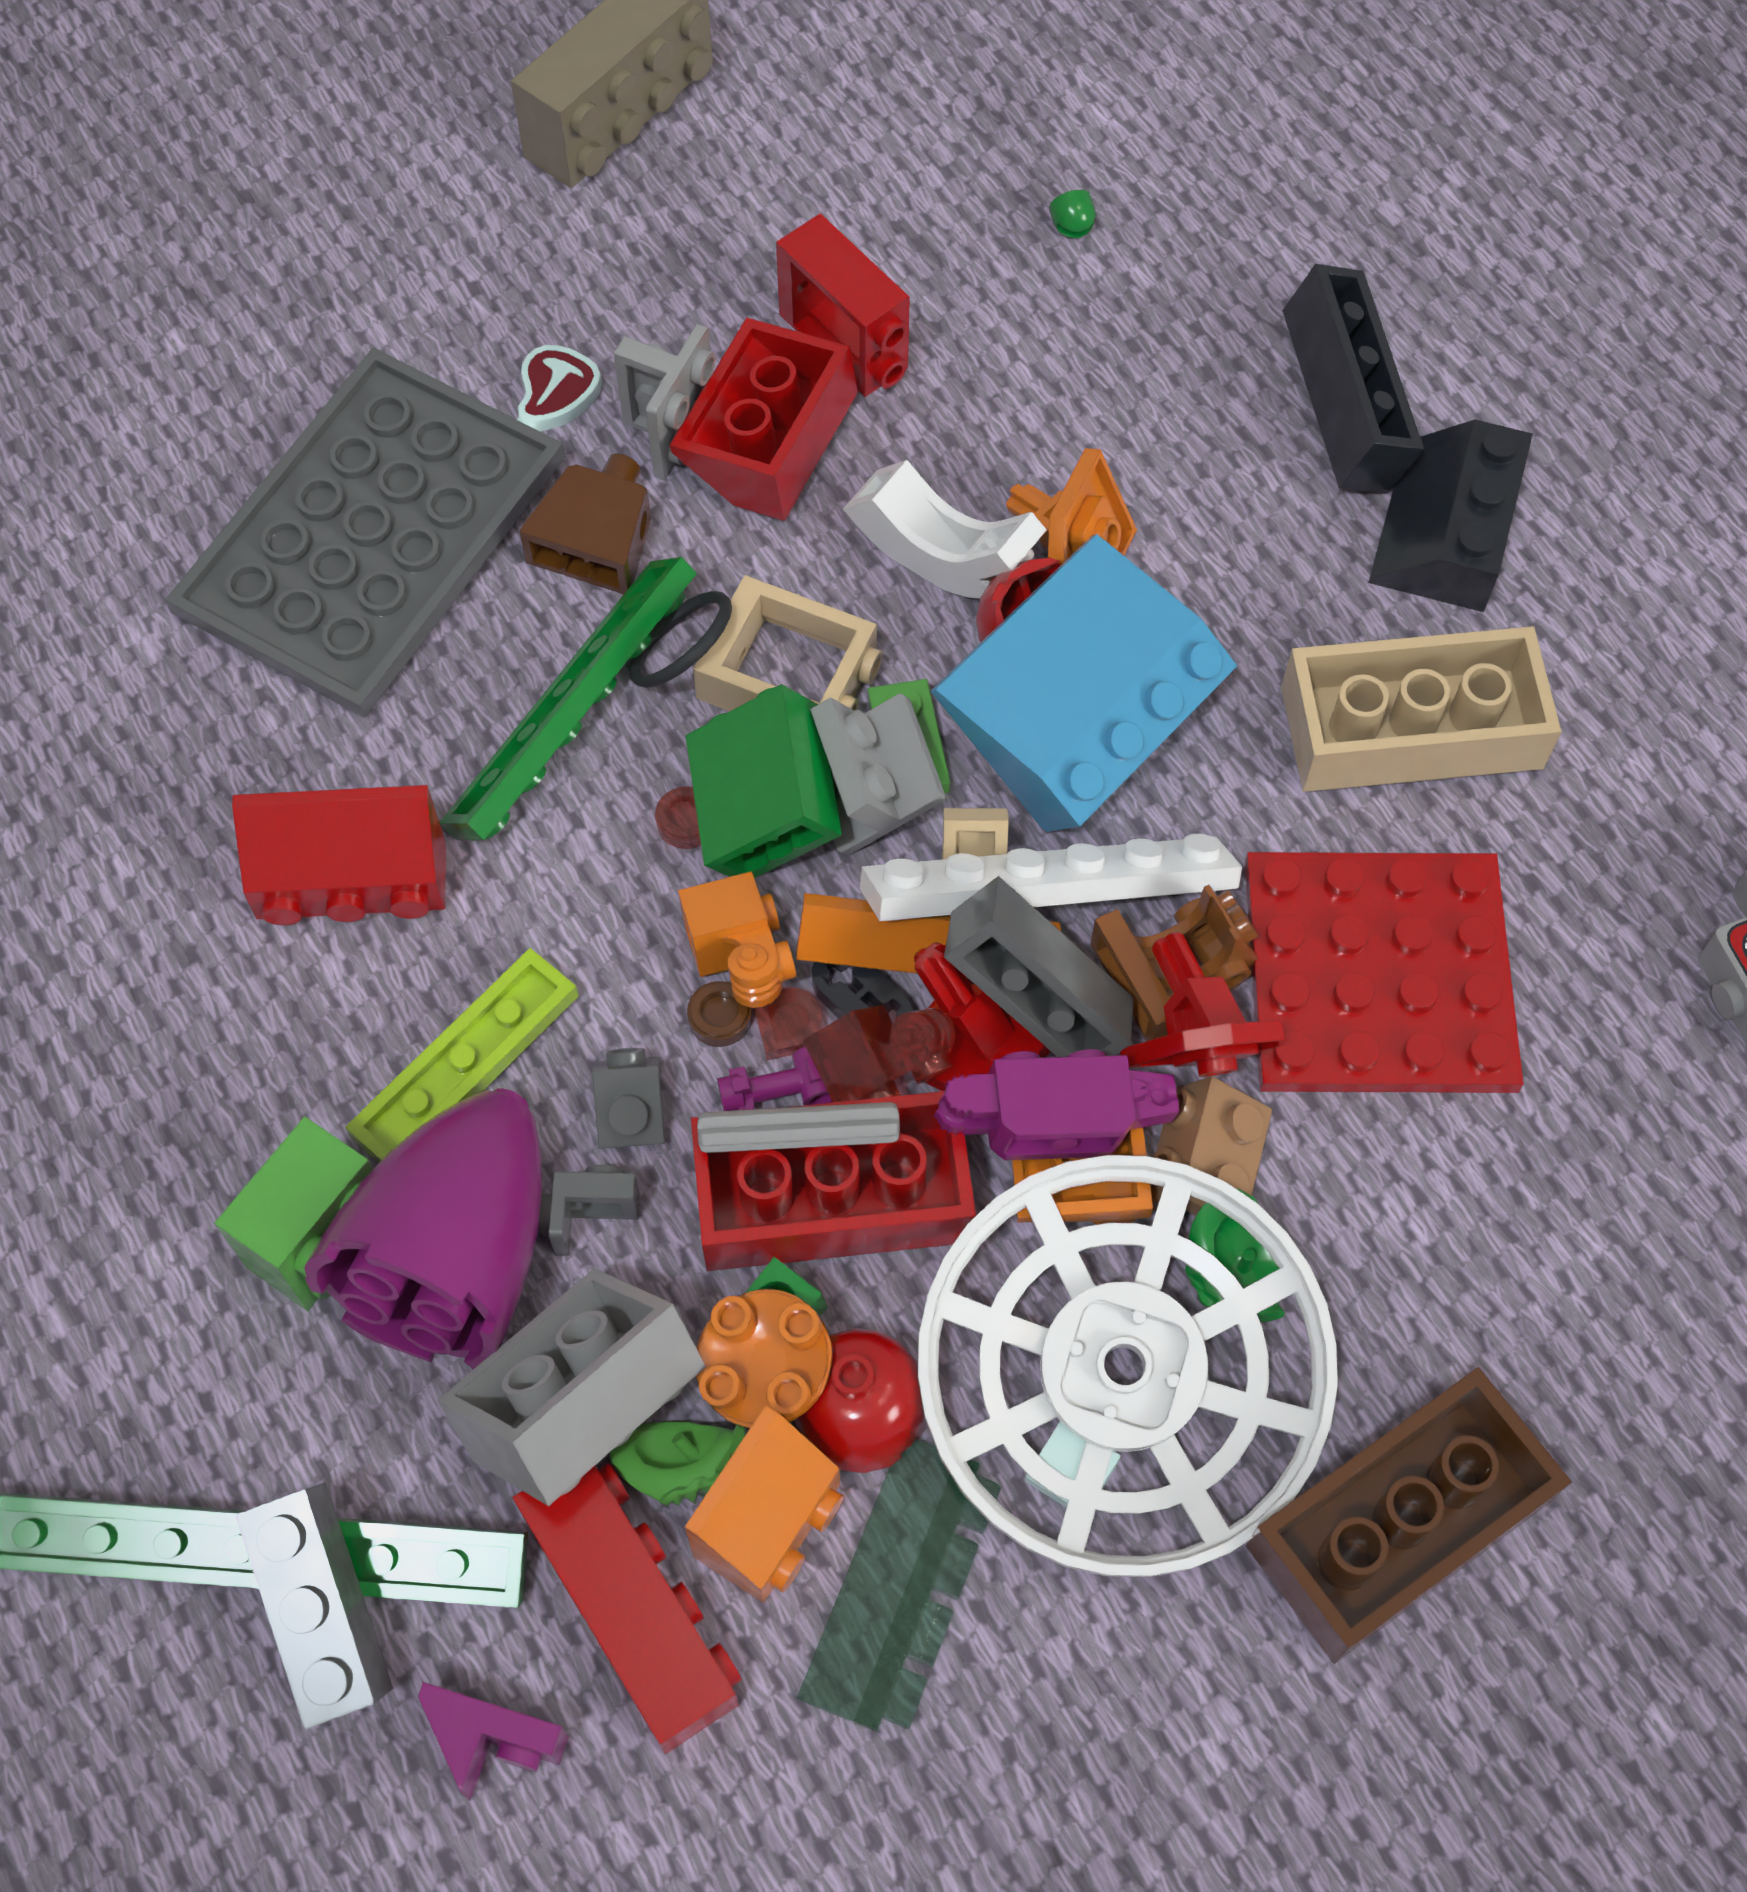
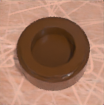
(717, 1016)

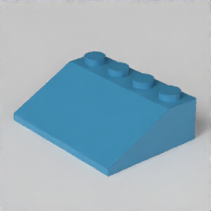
(1083, 683)

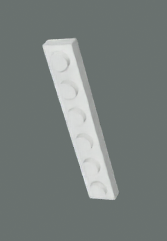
(1052, 877)

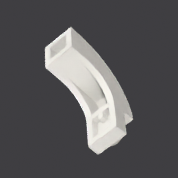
(935, 539)

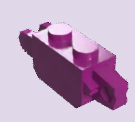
(1057, 1104)

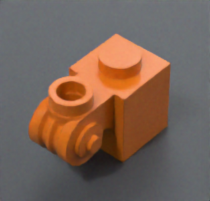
(732, 931)

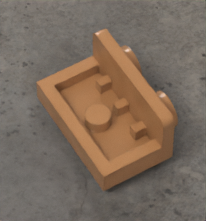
(1215, 1133)

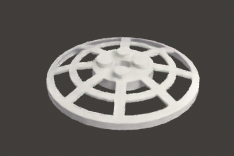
(1162, 1336)

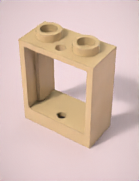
(757, 602)

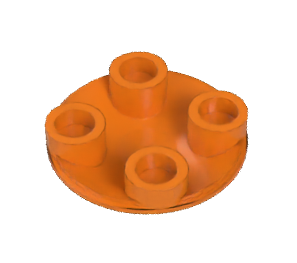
(763, 1353)

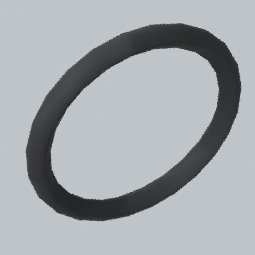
(695, 652)

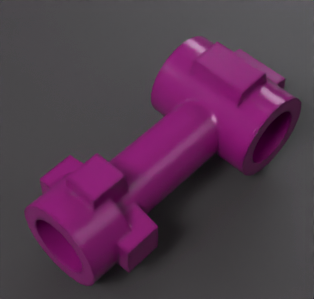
(741, 1092)

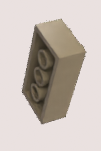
(608, 81)

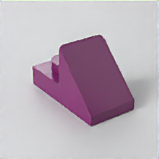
(470, 1725)

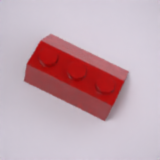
(767, 416)
(340, 853)

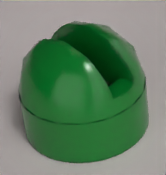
(1073, 213)

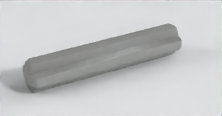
(798, 1127)

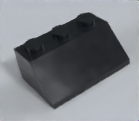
(1453, 515)

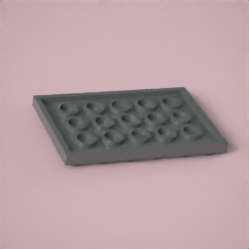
(366, 531)

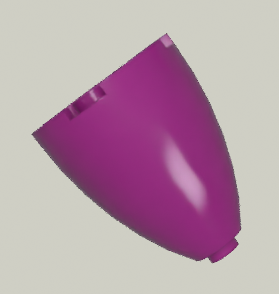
(440, 1233)

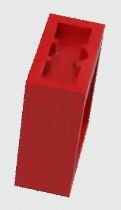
(845, 298)

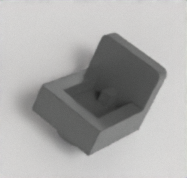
(628, 1099)
(592, 1194)

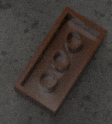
(1406, 1514)

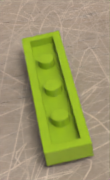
(466, 1053)

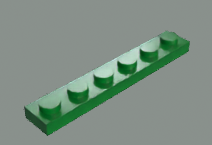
(558, 712)

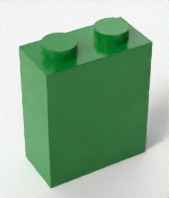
(762, 784)

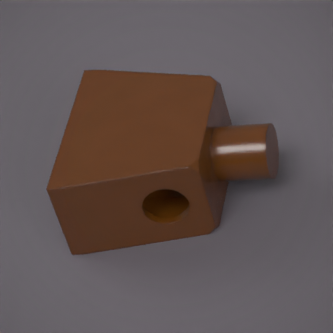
(591, 525)

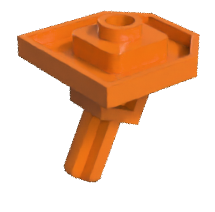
(1083, 509)

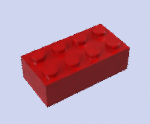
(836, 1197)

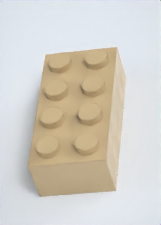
(1419, 708)

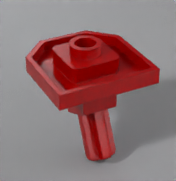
(1200, 1019)
(980, 1024)

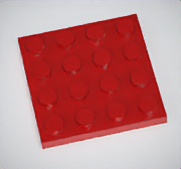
(1383, 972)

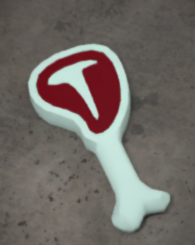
(557, 386)

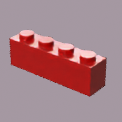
(632, 1609)

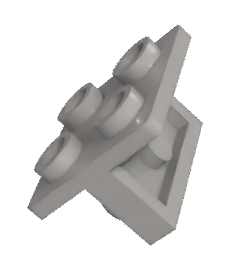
(661, 389)
(876, 768)

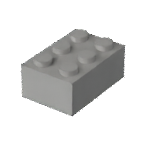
(572, 1385)

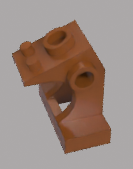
(1213, 933)

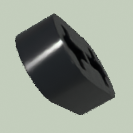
(869, 983)

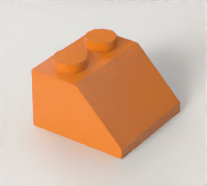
(765, 1507)

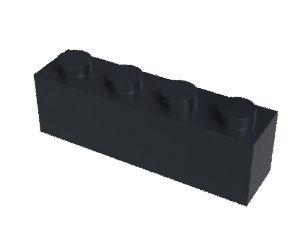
(1352, 379)

